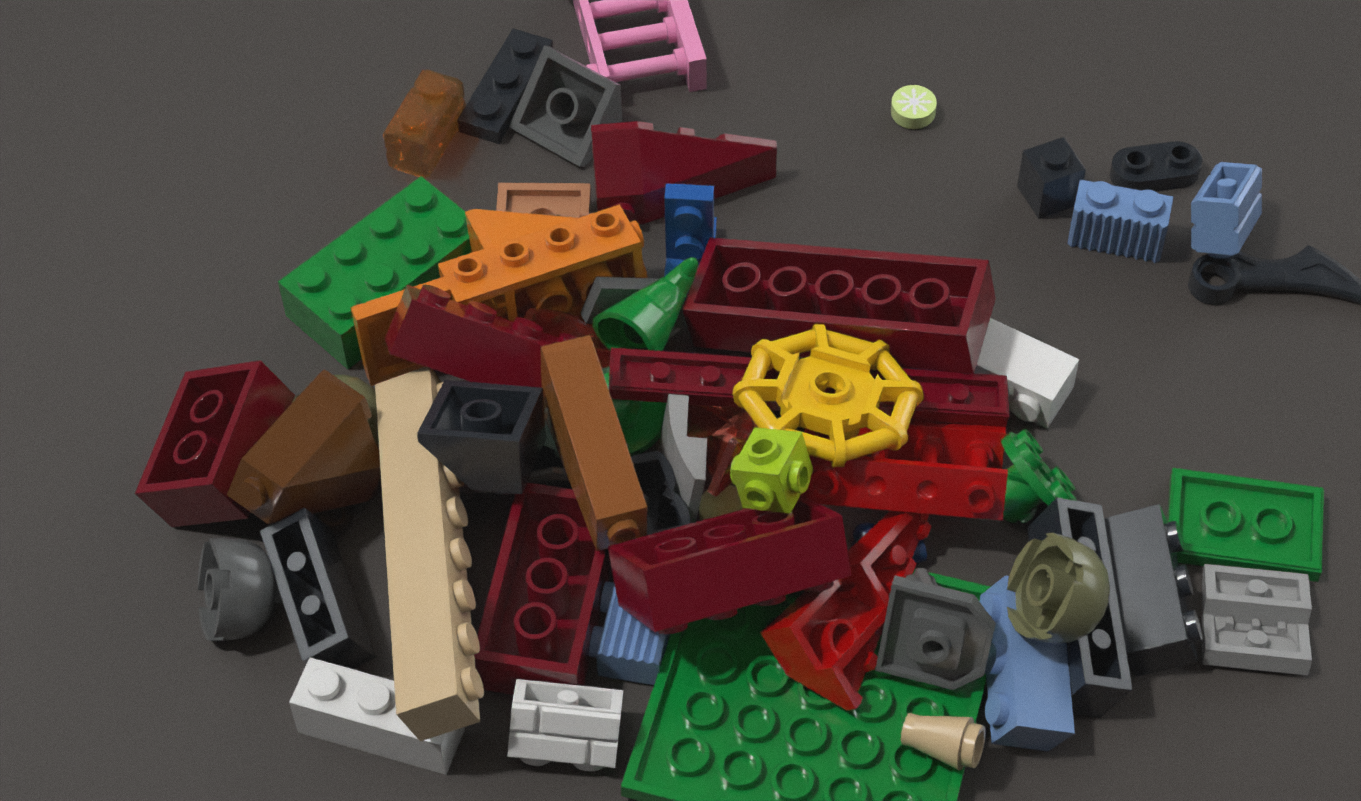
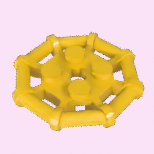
(834, 363)

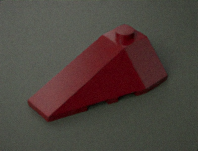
(637, 162)

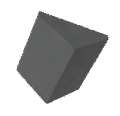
(564, 103)

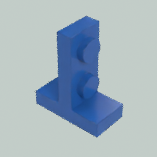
(688, 222)

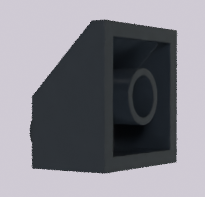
(486, 433)

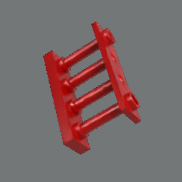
(937, 472)

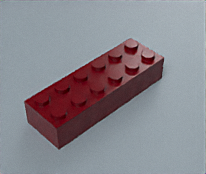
(919, 304)

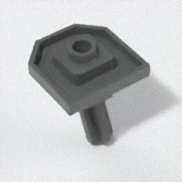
(934, 633)

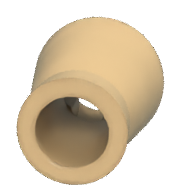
(945, 738)

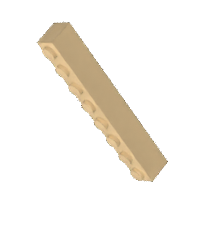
(425, 567)

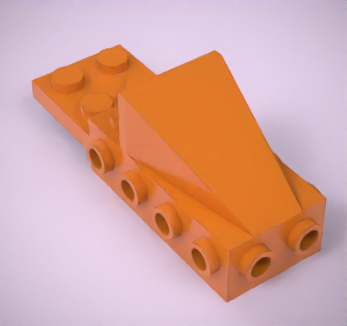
(513, 267)

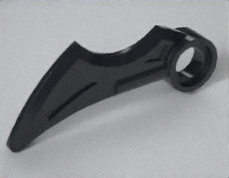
(1302, 272)

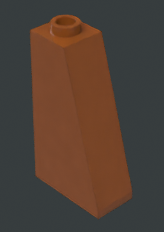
(591, 442)

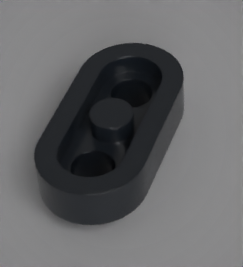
(1156, 166)

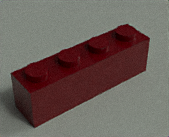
(467, 339)

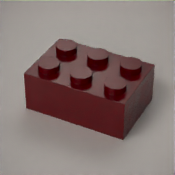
(205, 436)

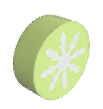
(913, 107)

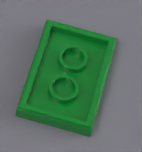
(1247, 522)

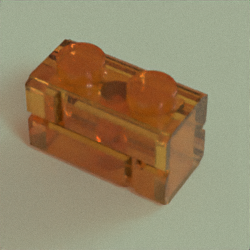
(424, 123)

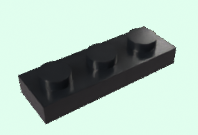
(502, 87)

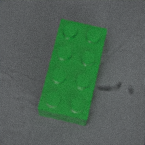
(373, 259)

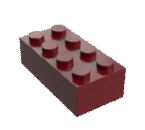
(728, 564)
(542, 594)

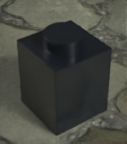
(1050, 177)

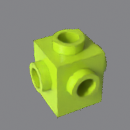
(772, 470)

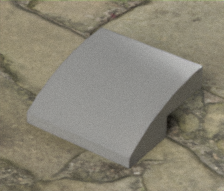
(684, 453)
(1256, 619)

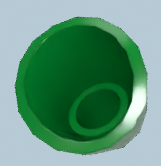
(649, 314)

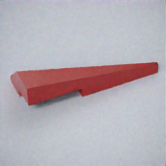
(832, 634)

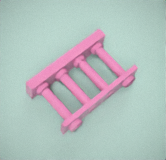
(677, 28)

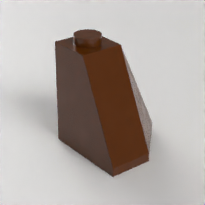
(312, 455)

